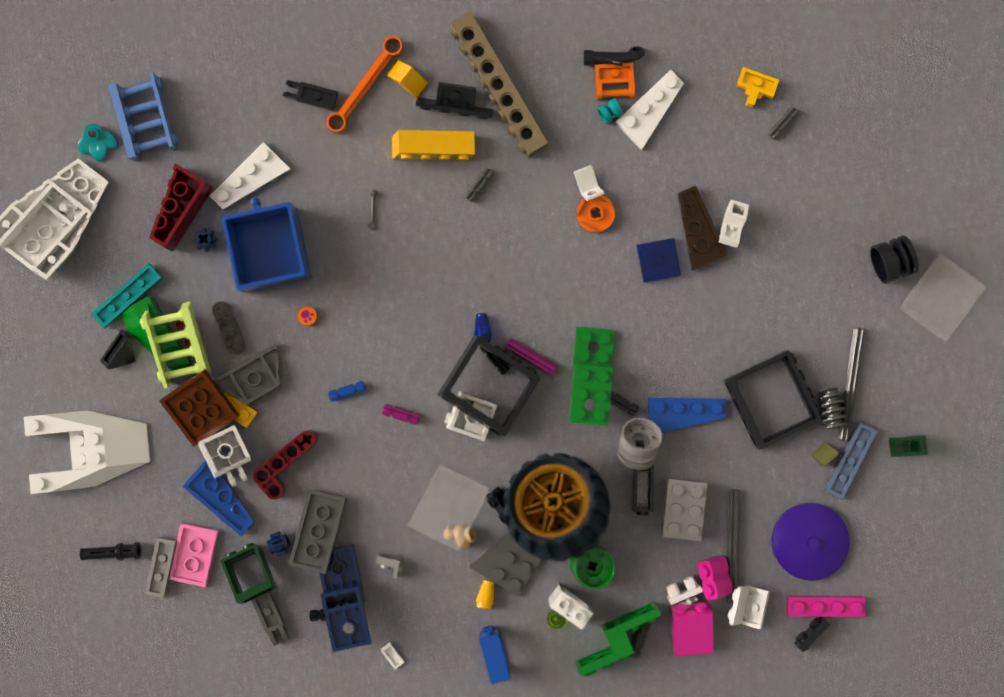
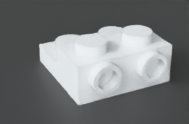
(465, 424)

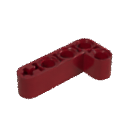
(287, 460)

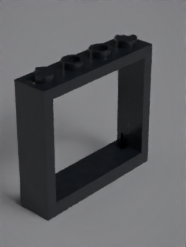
(484, 342)
(804, 392)

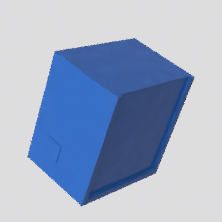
(266, 247)

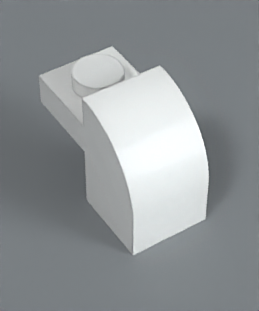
(733, 223)

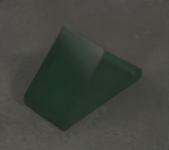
(908, 445)

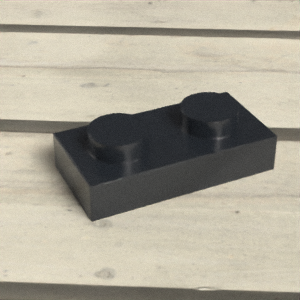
(816, 628)

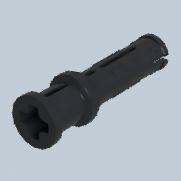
(120, 552)

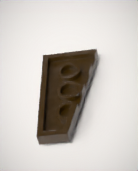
(699, 230)

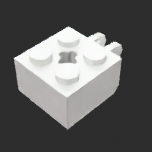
(235, 458)

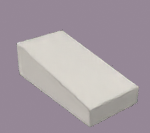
(392, 655)

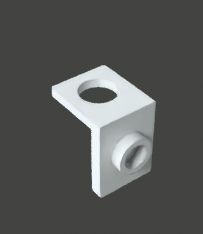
(587, 183)

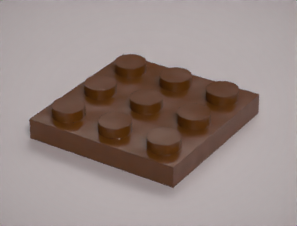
(199, 407)

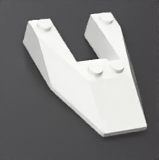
(99, 447)

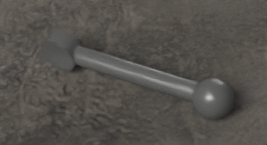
(372, 225)

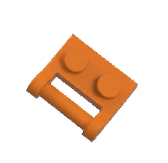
(612, 74)

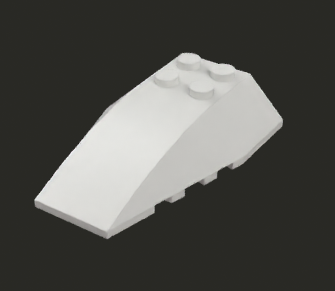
(50, 220)

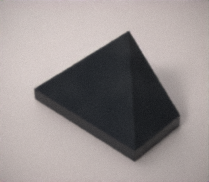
(119, 352)

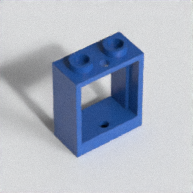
(494, 654)

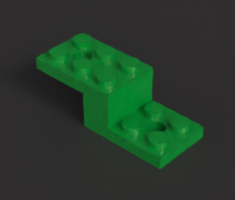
(592, 376)
(619, 643)

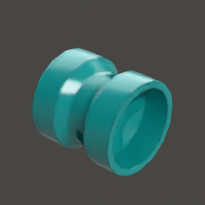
(610, 111)

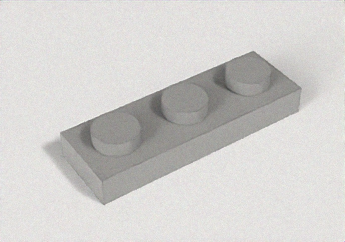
(160, 567)

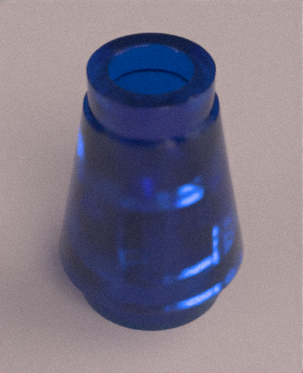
(482, 326)

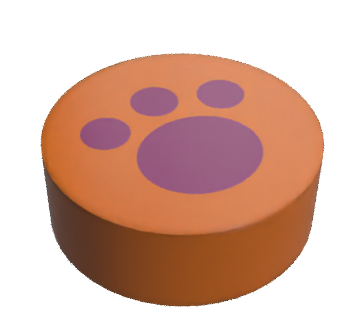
(307, 316)

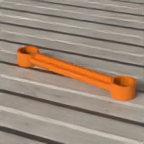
(365, 84)

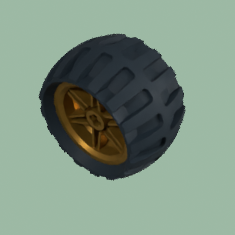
(580, 529)

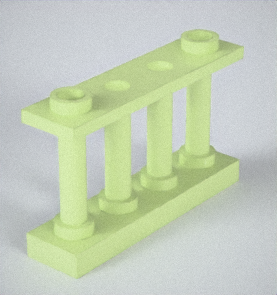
(190, 332)

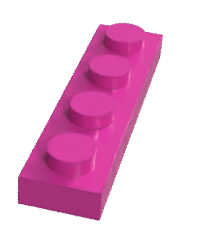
(826, 606)

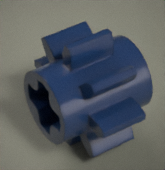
(199, 239)
(278, 543)

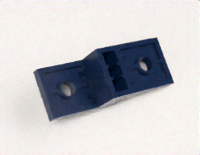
(344, 601)

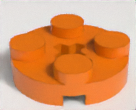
(598, 224)

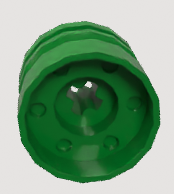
(602, 570)

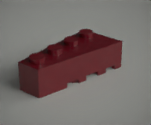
(179, 207)

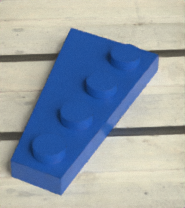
(684, 412)
(219, 498)

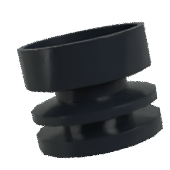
(894, 259)

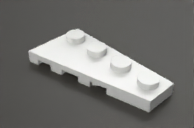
(647, 112)

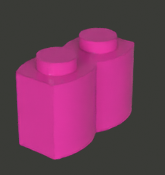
(715, 577)

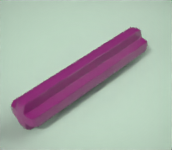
(531, 356)

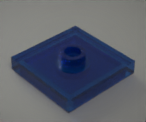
(658, 260)

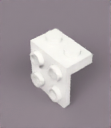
(748, 606)

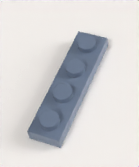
(850, 460)

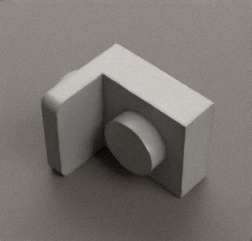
(388, 561)

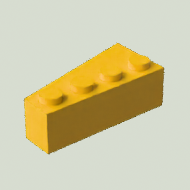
(433, 144)

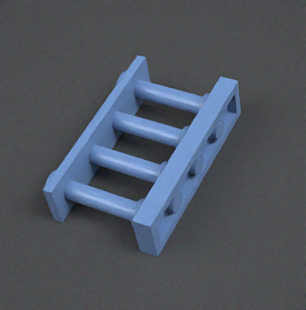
(129, 130)

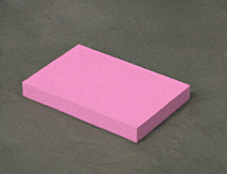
(193, 554)

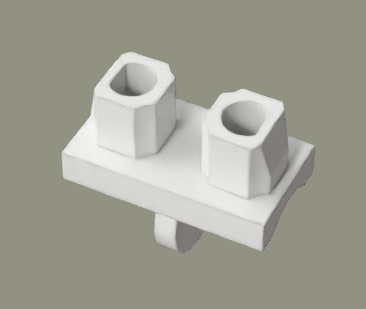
(692, 589)

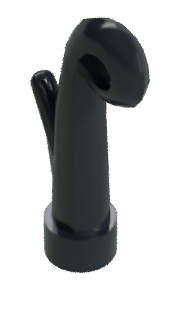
(616, 58)

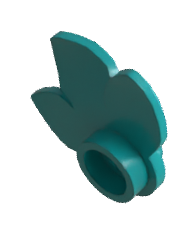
(96, 145)

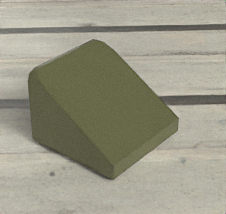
(824, 454)

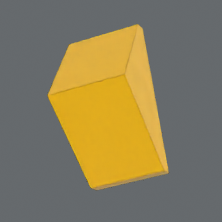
(408, 78)

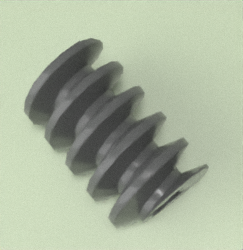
(832, 407)

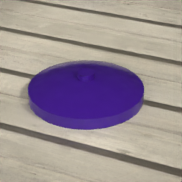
(810, 541)

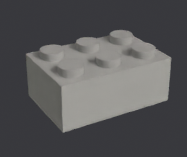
(683, 509)

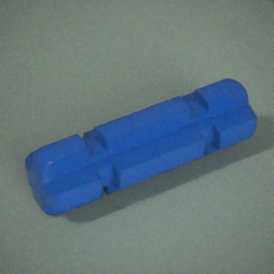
(347, 391)

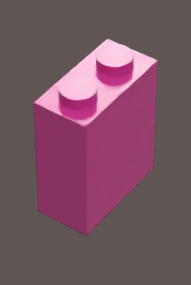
(692, 629)

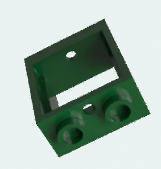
(256, 591)

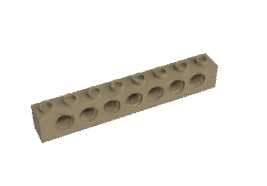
(468, 24)

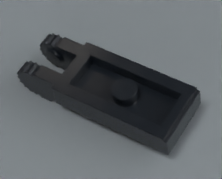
(312, 95)

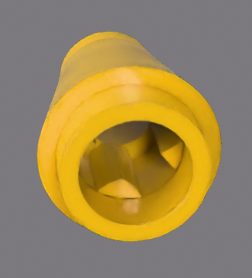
(485, 597)

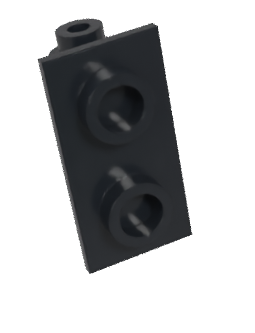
(495, 500)

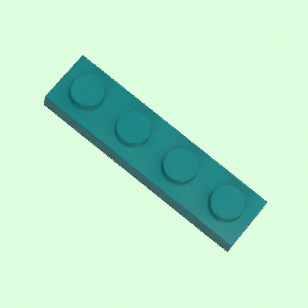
(126, 295)

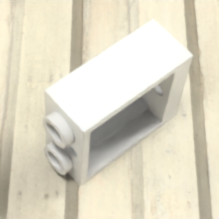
(566, 602)

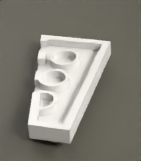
(256, 171)

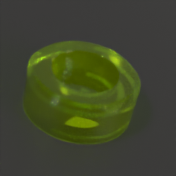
(555, 620)

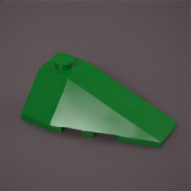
(131, 319)

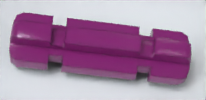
(401, 414)

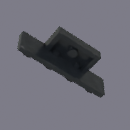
(455, 99)

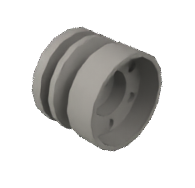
(639, 443)

